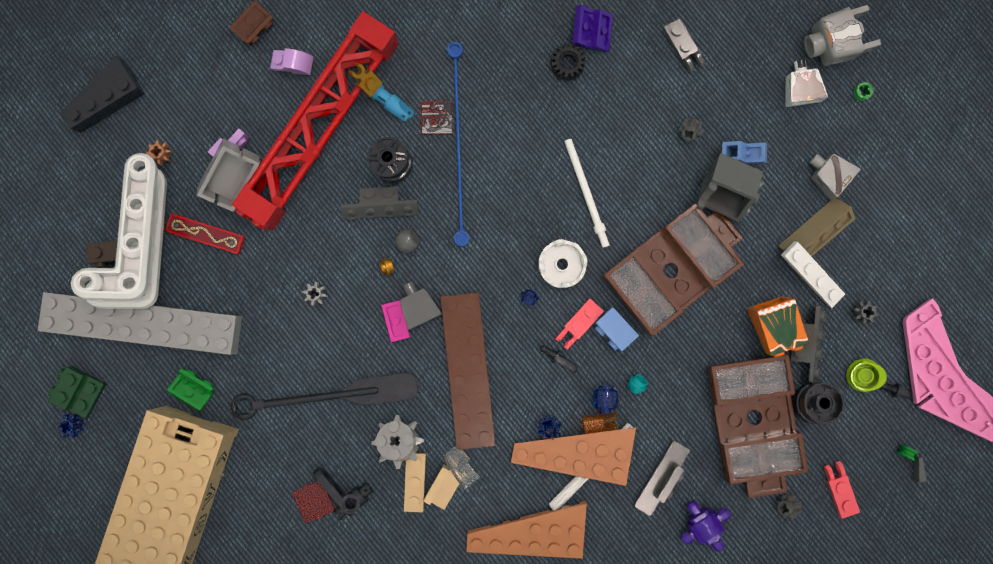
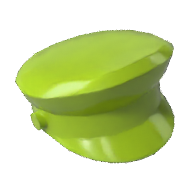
(865, 375)

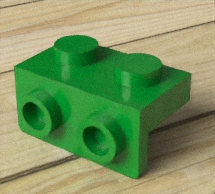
(191, 390)

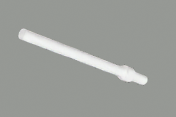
(599, 227)

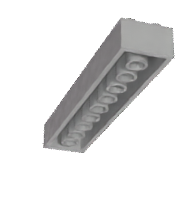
(144, 326)

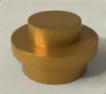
(386, 266)

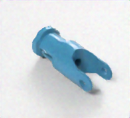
(392, 103)

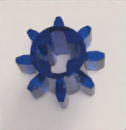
(547, 422)
(67, 423)

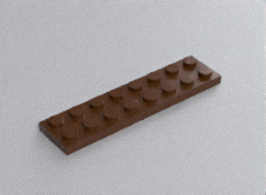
(467, 371)

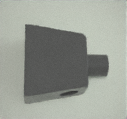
(418, 306)

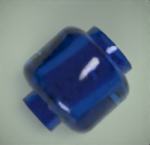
(605, 399)

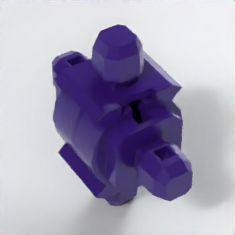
(705, 526)

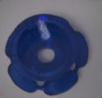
(529, 297)

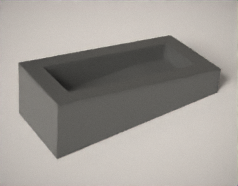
(919, 470)

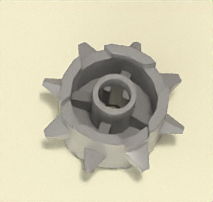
(408, 441)

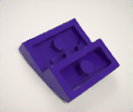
(592, 28)

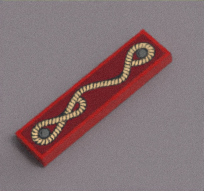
(205, 233)

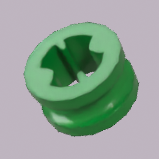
(868, 90)
(908, 452)

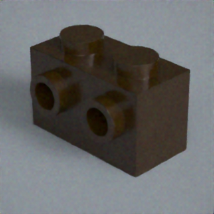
(101, 253)

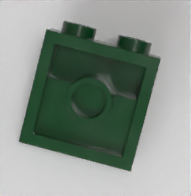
(76, 391)

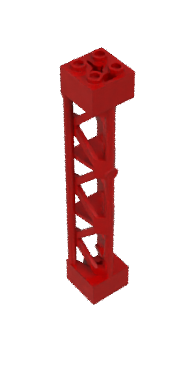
(380, 43)

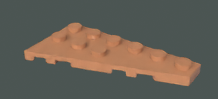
(592, 456)
(539, 534)

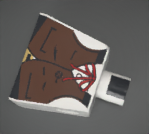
(804, 86)

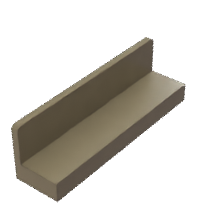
(821, 227)

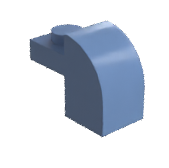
(746, 153)

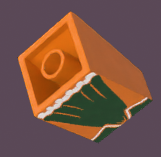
(778, 325)

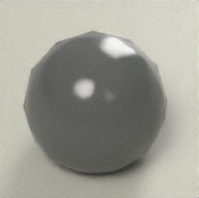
(406, 241)

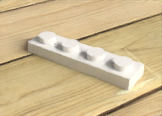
(813, 274)

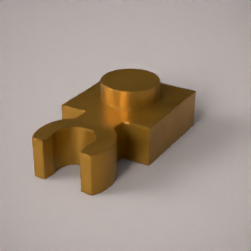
(367, 80)

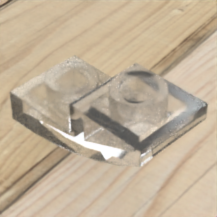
(458, 464)

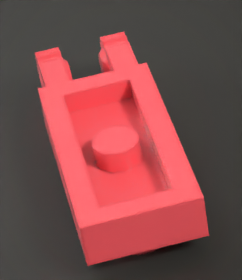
(580, 322)
(841, 491)

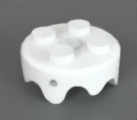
(562, 250)

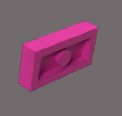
(395, 321)

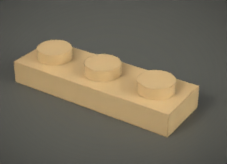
(415, 484)

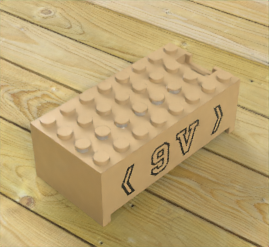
(167, 490)

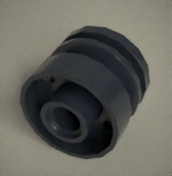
(382, 152)
(818, 403)

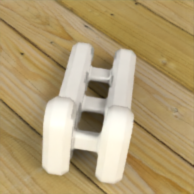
(139, 246)

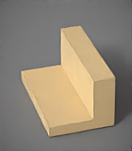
(442, 488)

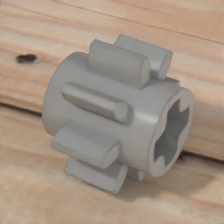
(312, 289)

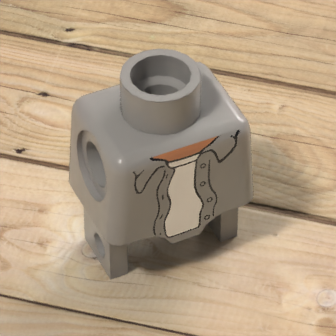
(838, 37)

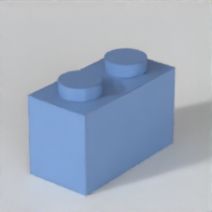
(615, 329)

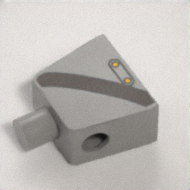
(833, 174)

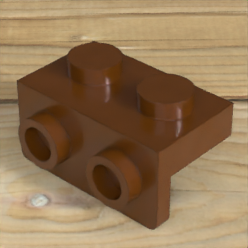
(251, 23)

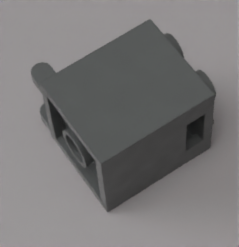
(730, 188)

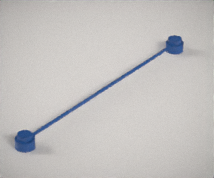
(455, 51)

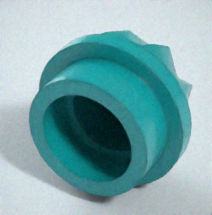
(637, 384)

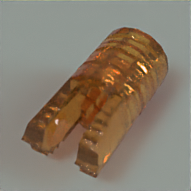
(596, 423)

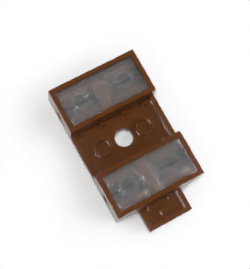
(686, 240)
(764, 451)

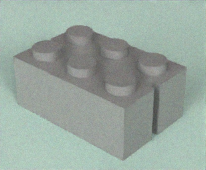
(227, 174)

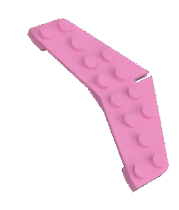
(937, 374)

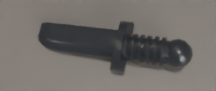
(559, 358)
(897, 390)

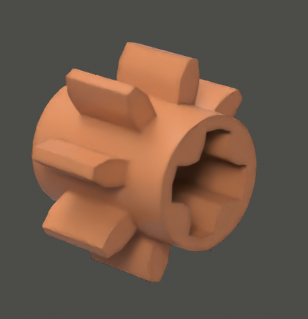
(156, 148)

